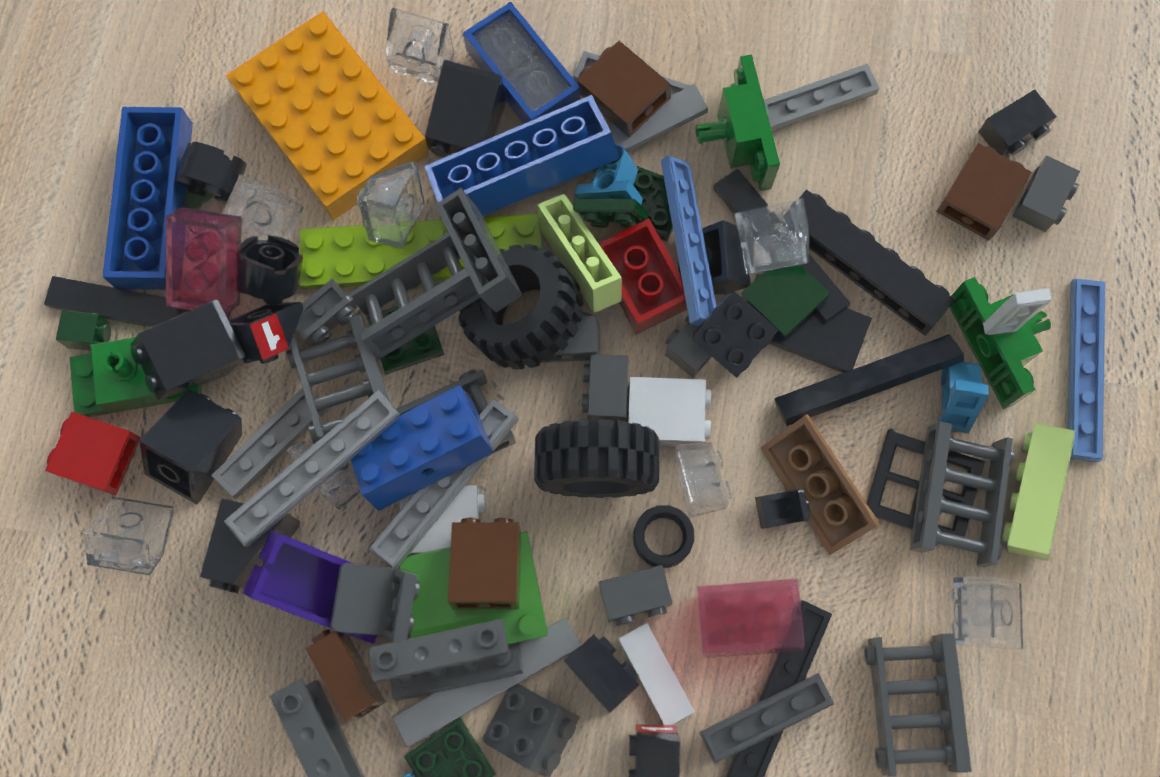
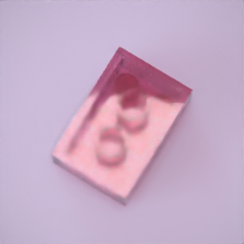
(202, 258)
(750, 618)

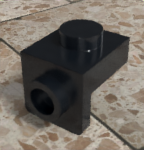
(782, 508)

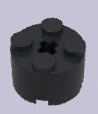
(209, 171)
(268, 269)

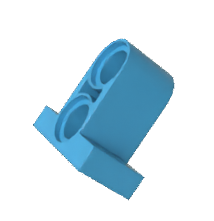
(612, 180)
(962, 395)

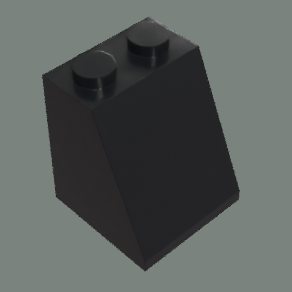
(464, 108)
(187, 350)
(190, 444)
(227, 559)

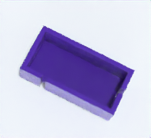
(298, 580)

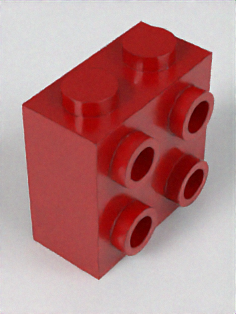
(92, 453)

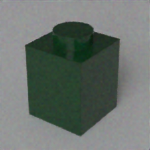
(82, 330)

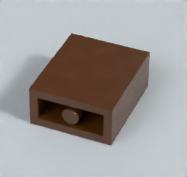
(624, 88)
(984, 191)
(485, 564)
(344, 674)

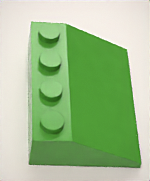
(435, 615)

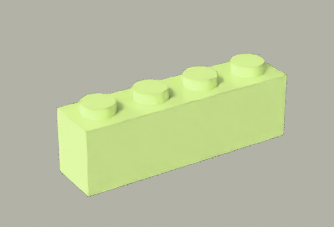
(580, 253)
(1040, 491)

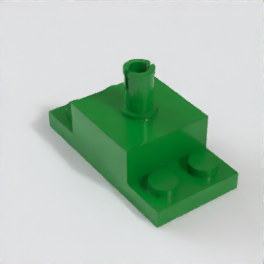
(745, 126)
(998, 354)
(111, 381)

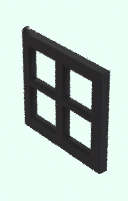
(882, 474)

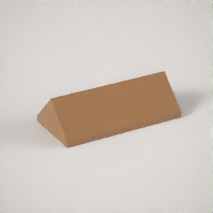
(808, 463)

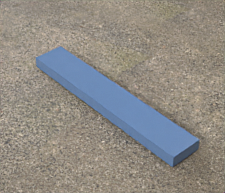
(689, 239)
(1086, 369)

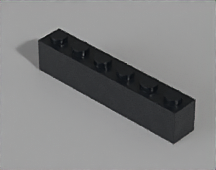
(873, 266)

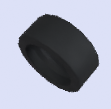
(671, 513)

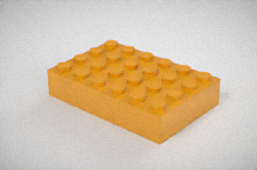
(326, 112)

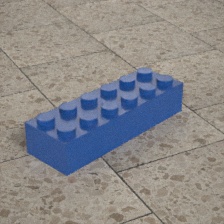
(527, 158)
(143, 194)

